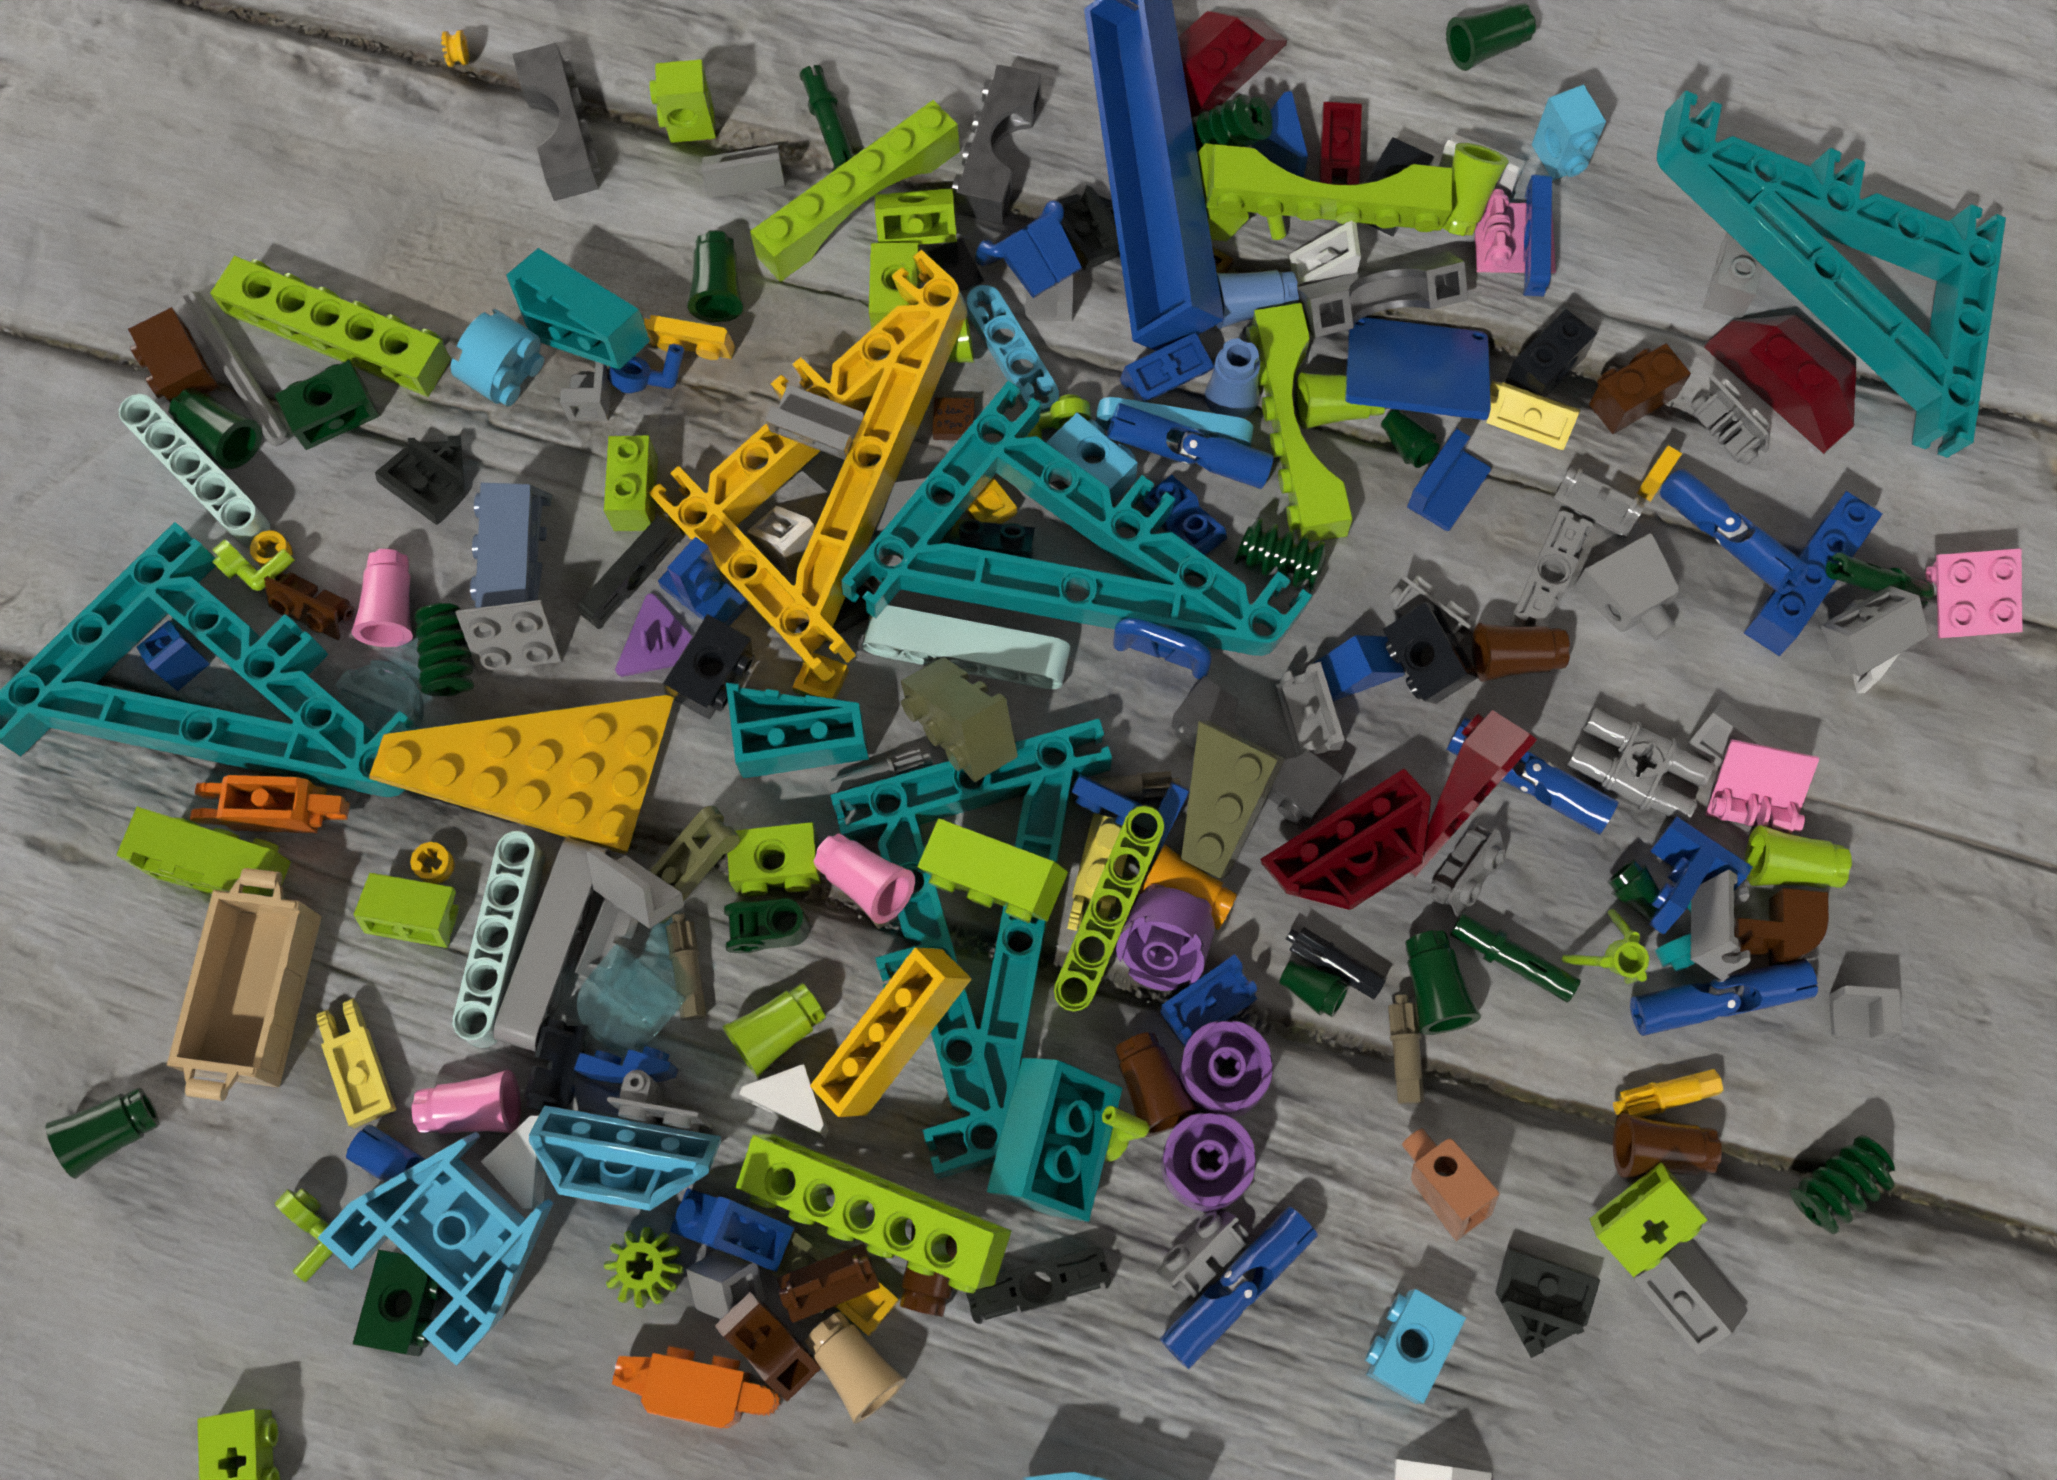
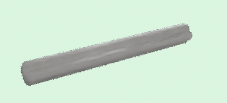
(235, 368)

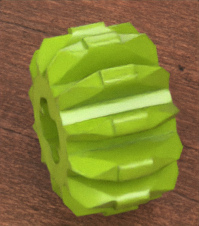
(652, 1280)

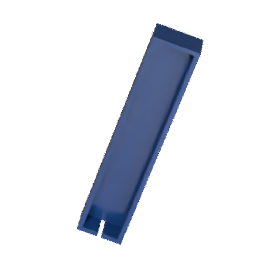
(1153, 171)

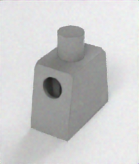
(1632, 587)

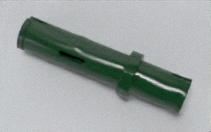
(823, 105)
(1875, 577)
(1515, 957)

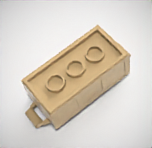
(244, 988)

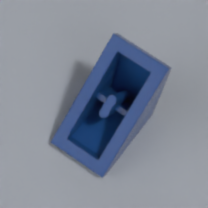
(1286, 143)
(172, 656)
(1359, 666)

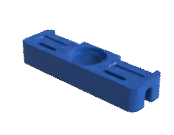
(1537, 235)

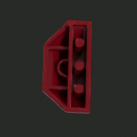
(1222, 55)
(1792, 374)
(1357, 846)

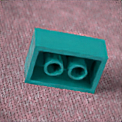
(1054, 1139)

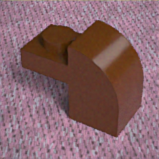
(1794, 926)
(768, 1346)

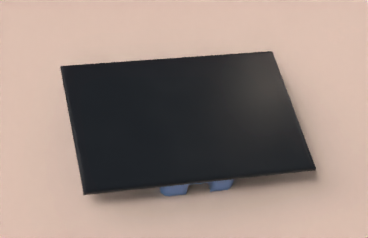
(957, 263)

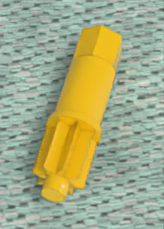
(1668, 1094)

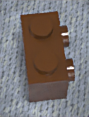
(170, 355)
(1638, 388)

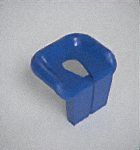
(1036, 253)
(1164, 643)

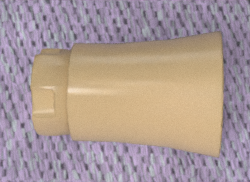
(853, 1366)

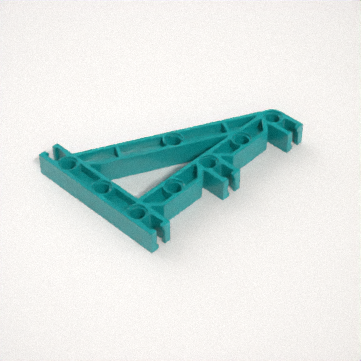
(1783, 211)
(1211, 613)
(62, 690)
(986, 1080)

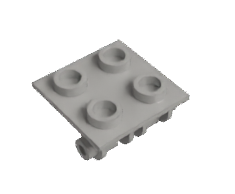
(1752, 423)
(509, 636)
(642, 1101)

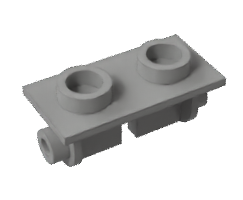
(1598, 502)
(1420, 592)
(1481, 854)
(610, 927)
(1215, 1236)

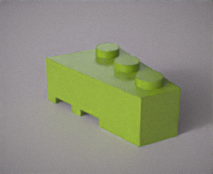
(194, 855)
(992, 872)

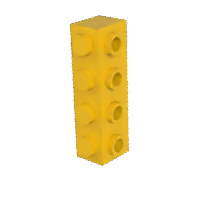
(890, 1032)

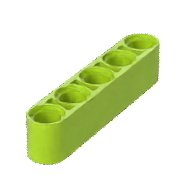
(1108, 929)

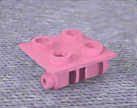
(1501, 237)
(1978, 592)
(1762, 786)

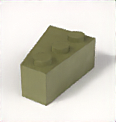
(960, 718)
(1225, 796)

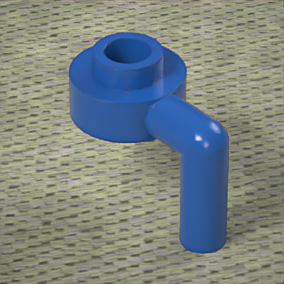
(637, 373)

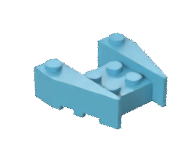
(452, 1231)

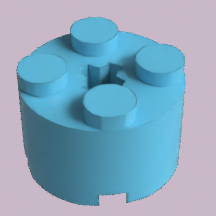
(497, 357)

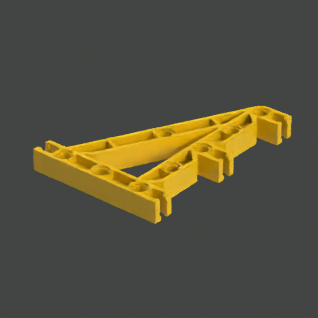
(896, 398)

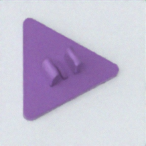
(654, 640)

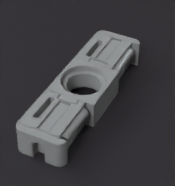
(1559, 549)

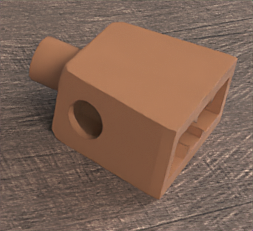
(1459, 1199)

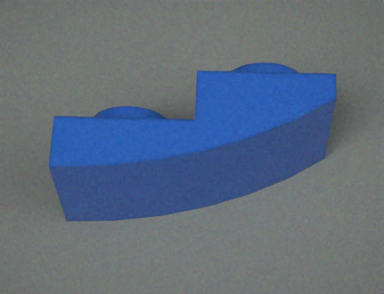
(1187, 517)
(607, 1067)

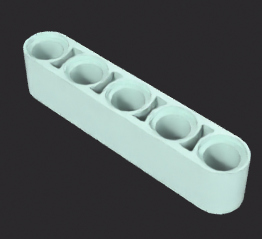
(183, 458)
(970, 645)
(493, 919)

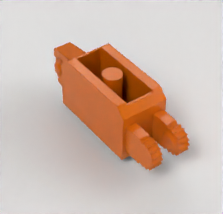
(269, 804)
(694, 1390)

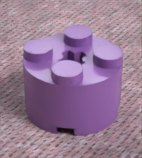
(1166, 937)
(1222, 1044)
(1207, 1135)

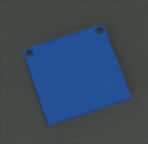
(1418, 368)

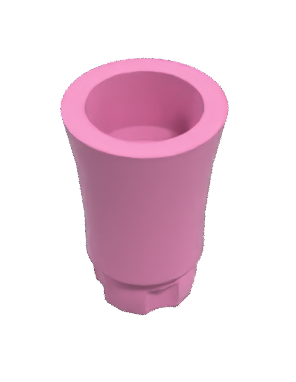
(384, 601)
(865, 877)
(469, 1105)

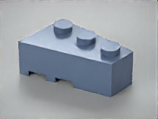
(508, 543)

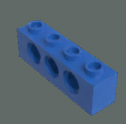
(1786, 615)

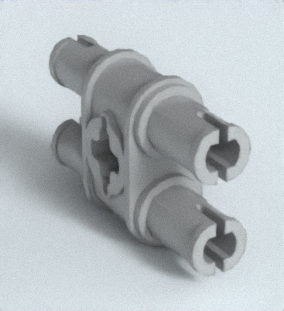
(1659, 757)

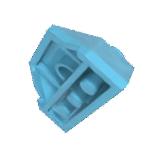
(619, 1158)

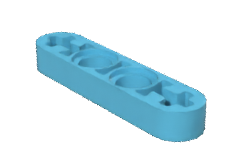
(1007, 353)
(1208, 423)

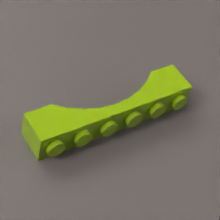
(1251, 183)
(800, 227)
(1315, 494)

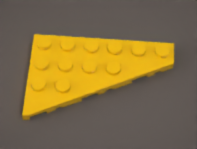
(550, 770)

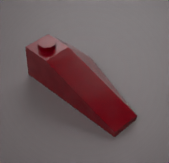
(1482, 762)

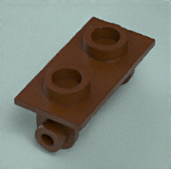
(294, 598)
(827, 1283)

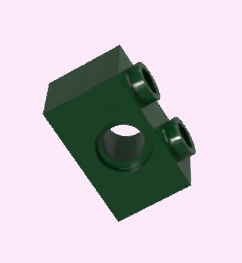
(346, 410)
(379, 1322)

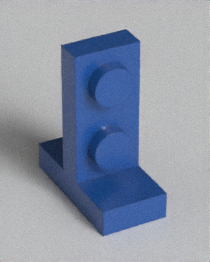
(698, 585)
(1095, 796)
(1694, 861)
(732, 1228)

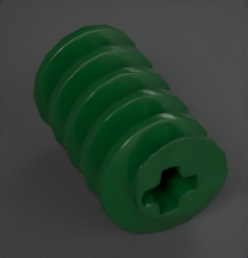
(1234, 123)
(1282, 554)
(442, 651)
(1843, 1183)

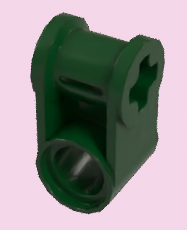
(755, 925)

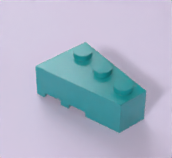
(576, 312)
(792, 732)

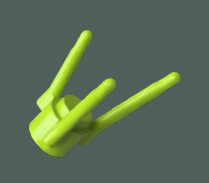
(1622, 956)

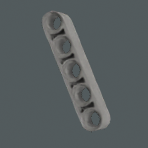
(549, 948)

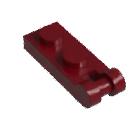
(1340, 142)

